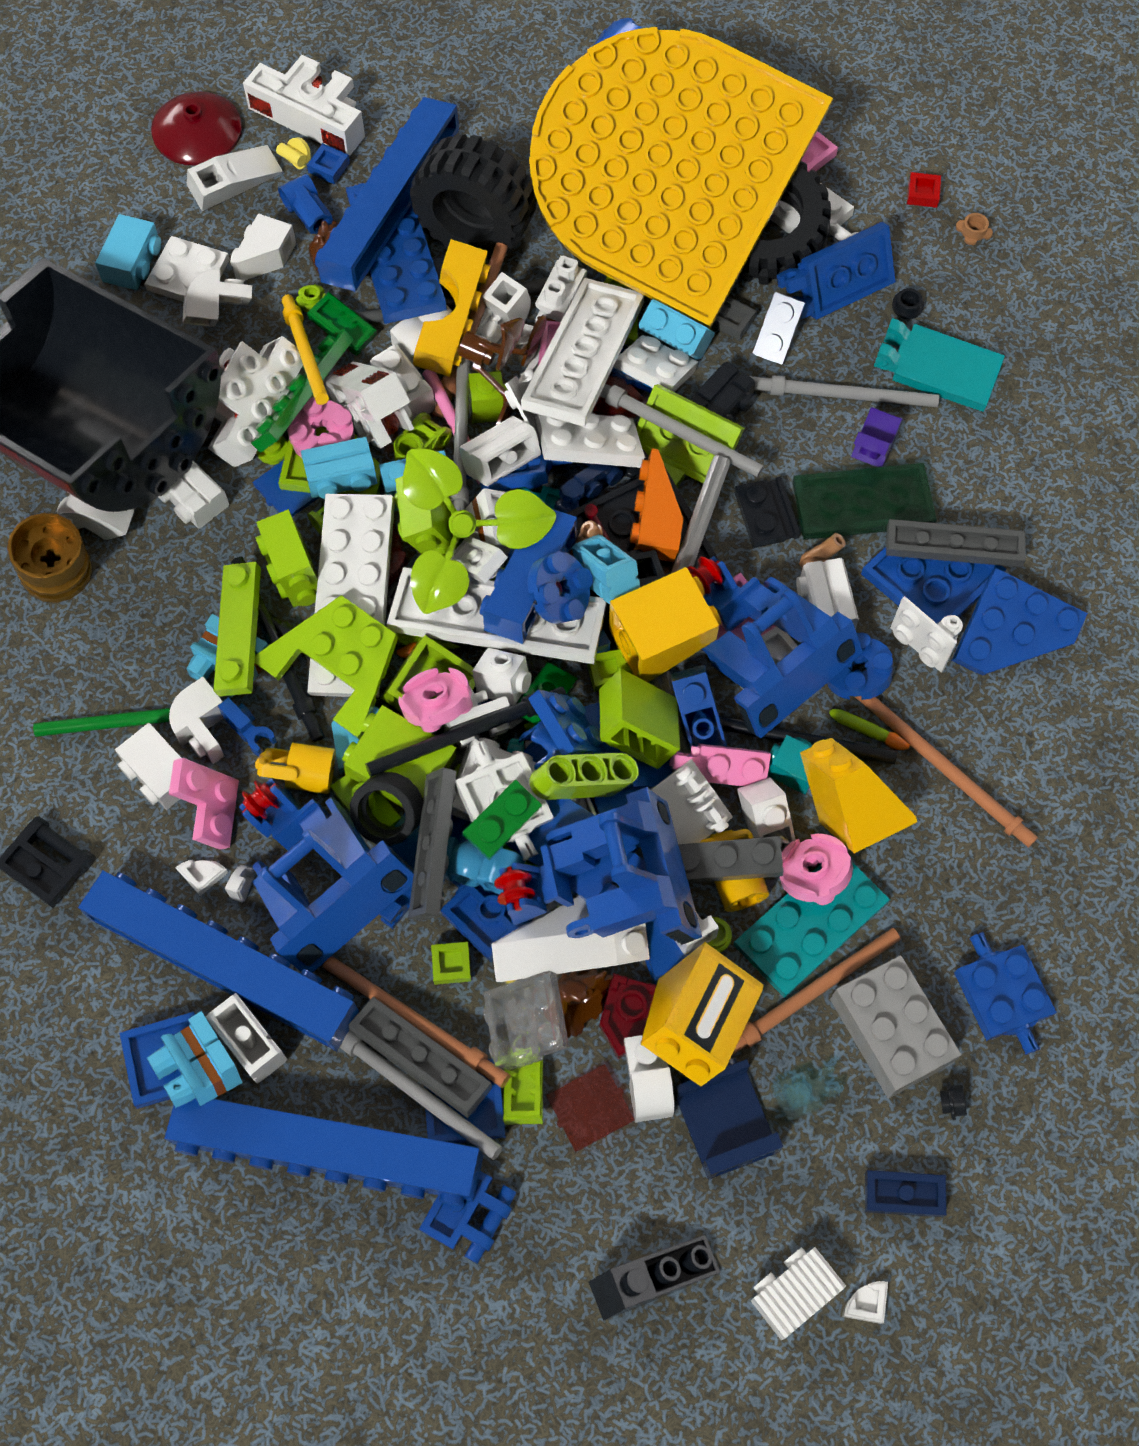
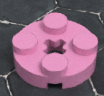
(312, 415)
(452, 698)
(820, 885)

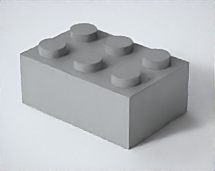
(894, 1026)

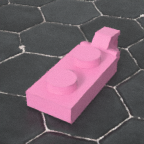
(726, 764)

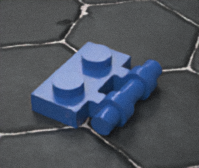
(450, 1222)

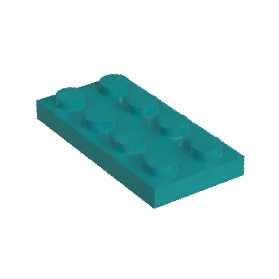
(802, 935)

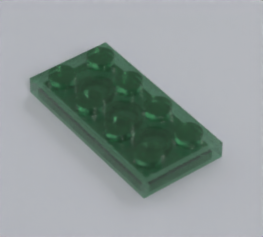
(862, 500)

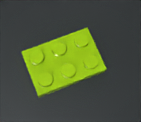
(677, 451)

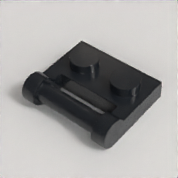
(39, 872)

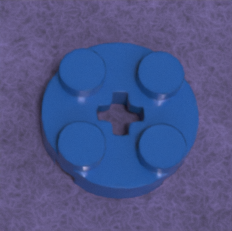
(575, 587)
(873, 680)

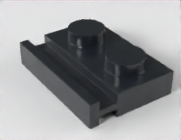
(766, 512)

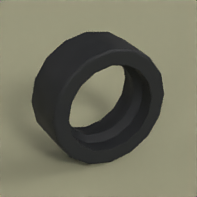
(369, 825)

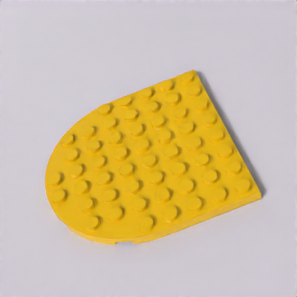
(669, 161)

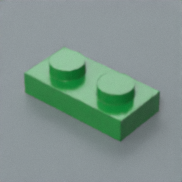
(502, 819)

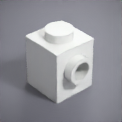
(502, 675)

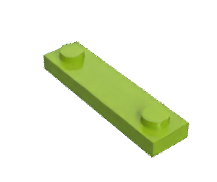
(237, 629)

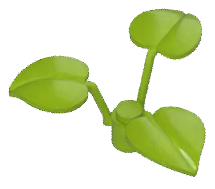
(427, 482)

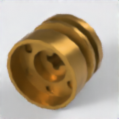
(47, 541)

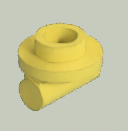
(296, 152)

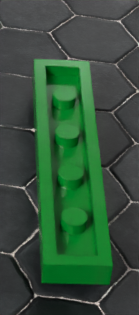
(289, 405)

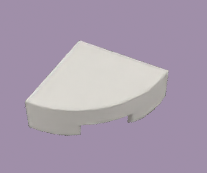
(201, 874)
(240, 883)
(868, 1303)

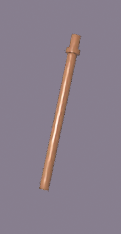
(983, 799)

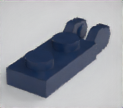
(587, 485)

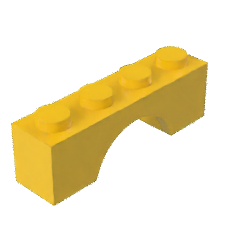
(440, 339)

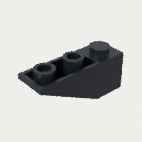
(653, 1277)

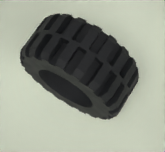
(487, 173)
(810, 235)

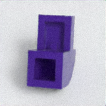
(876, 437)

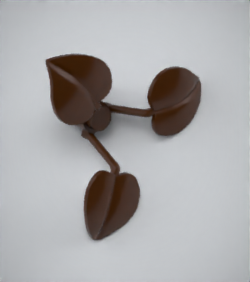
(483, 351)

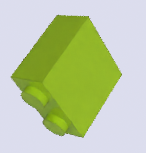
(422, 527)
(288, 559)
(639, 719)

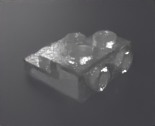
(525, 1021)

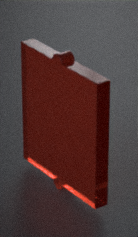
(590, 1108)

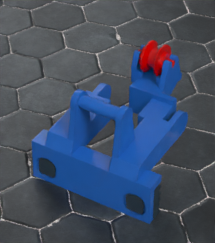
(770, 688)
(367, 885)
(641, 895)

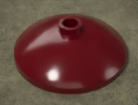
(196, 127)

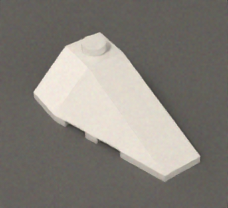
(547, 947)

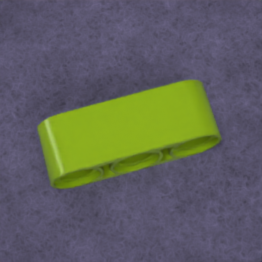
(583, 776)

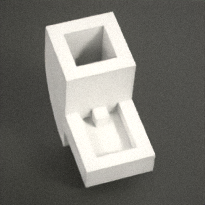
(206, 293)
(504, 302)
(102, 523)
(193, 714)
(649, 1082)

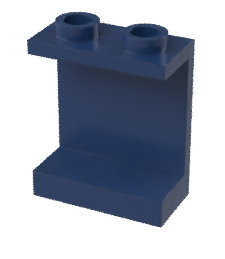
(726, 1120)

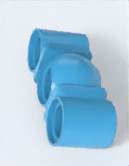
(473, 869)

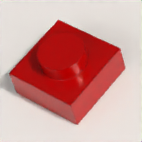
(923, 189)

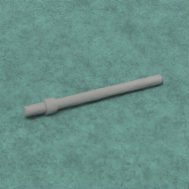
(778, 386)
(617, 398)
(461, 499)
(357, 1047)

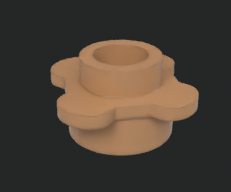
(974, 221)

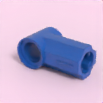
(303, 199)

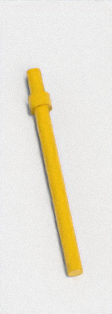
(294, 318)

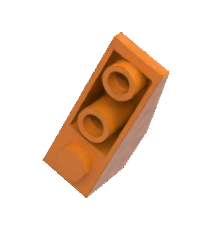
(659, 511)

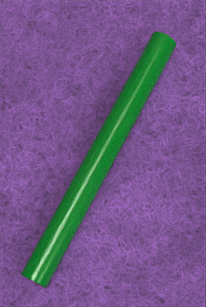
(101, 722)

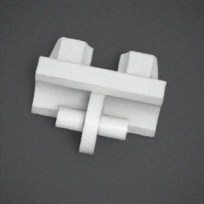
(479, 712)

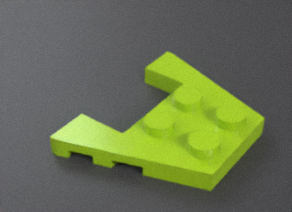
(347, 646)

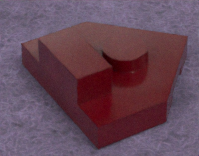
(625, 1011)

